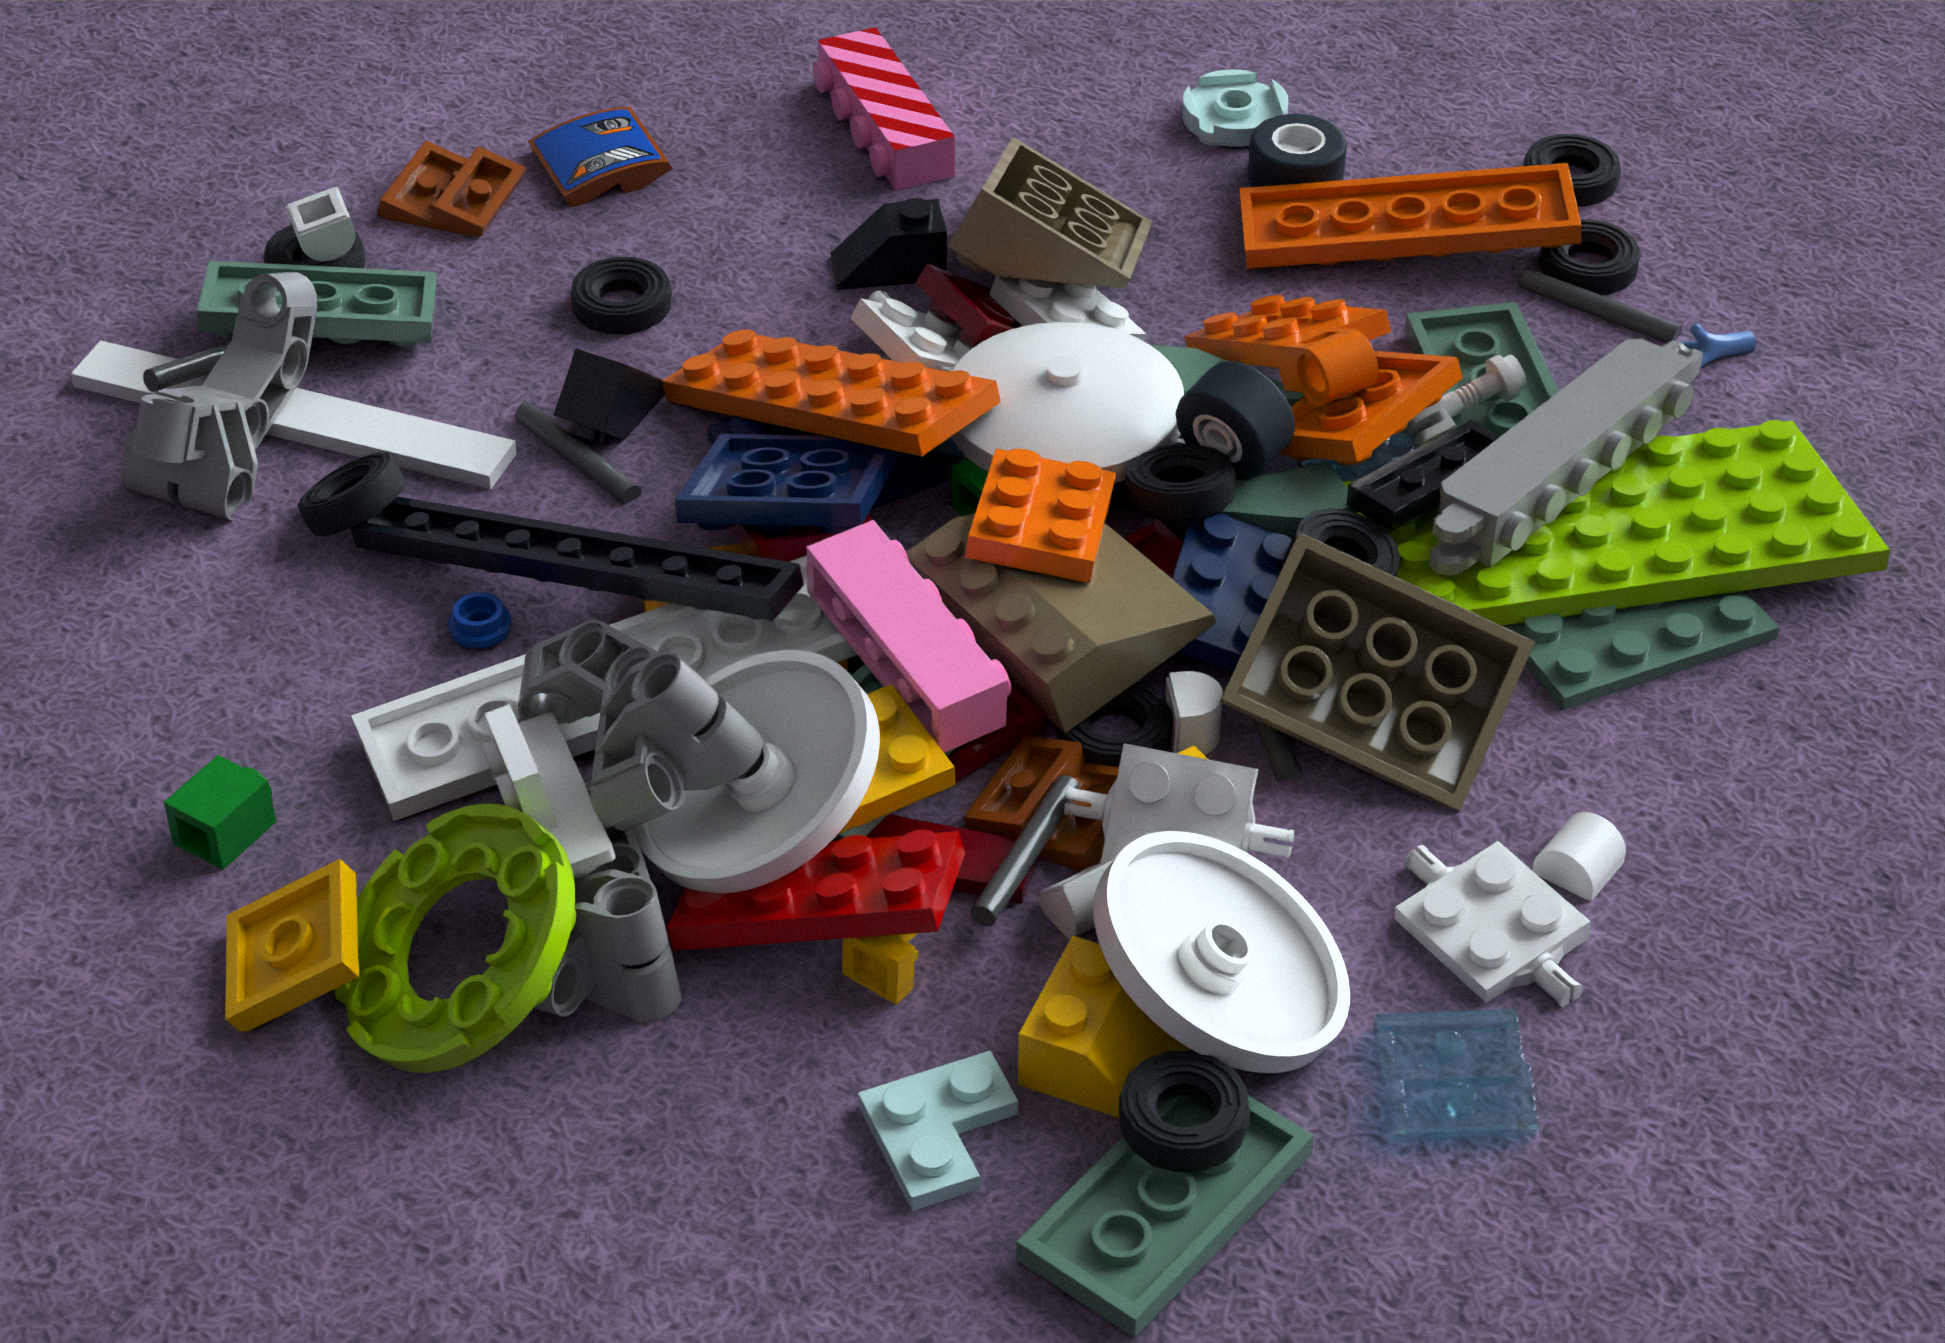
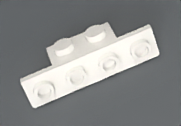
(543, 782)

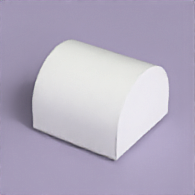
(322, 225)
(1195, 710)
(1582, 855)
(1072, 899)

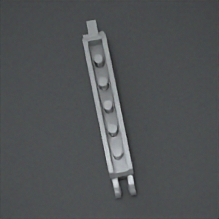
(1560, 452)

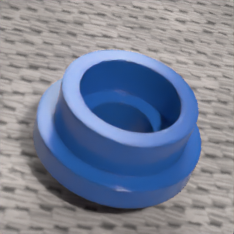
(479, 621)

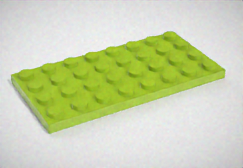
(1667, 527)

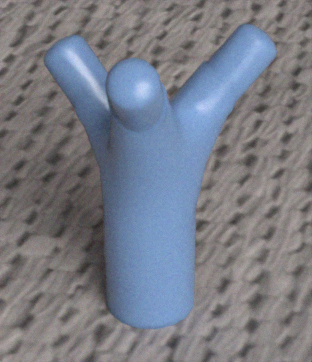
(1718, 346)

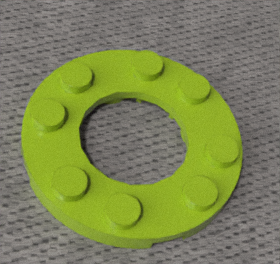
(483, 1008)

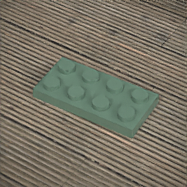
(350, 301)
(1474, 337)
(1624, 647)
(1141, 1232)

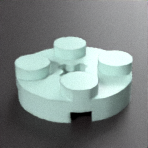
(1231, 106)

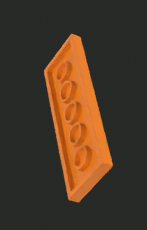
(1409, 216)
(832, 392)

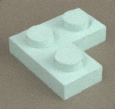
(920, 1123)

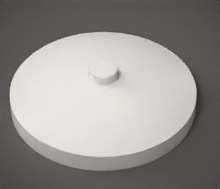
(1072, 396)
(798, 793)
(1221, 952)

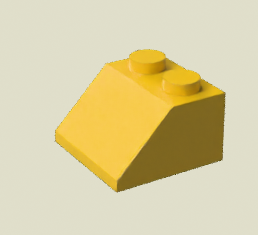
(1086, 1033)

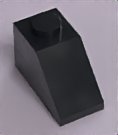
(892, 246)
(606, 397)

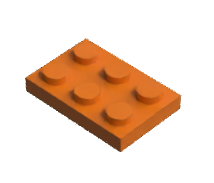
(1362, 421)
(1041, 514)

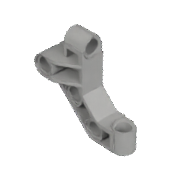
(203, 438)
(657, 720)
(619, 942)

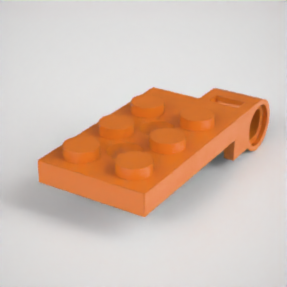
(1315, 346)

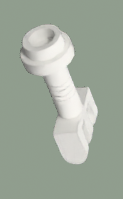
(1502, 378)

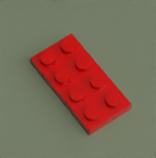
(841, 893)

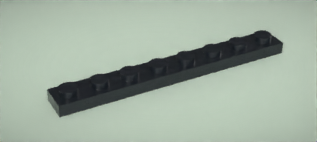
(583, 557)

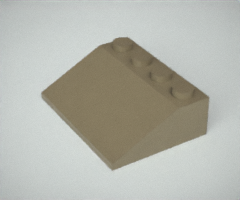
(1048, 225)
(1059, 637)
(1378, 672)

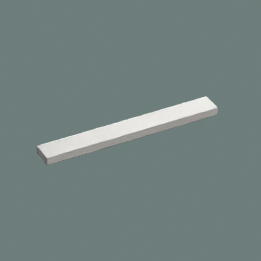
(328, 422)

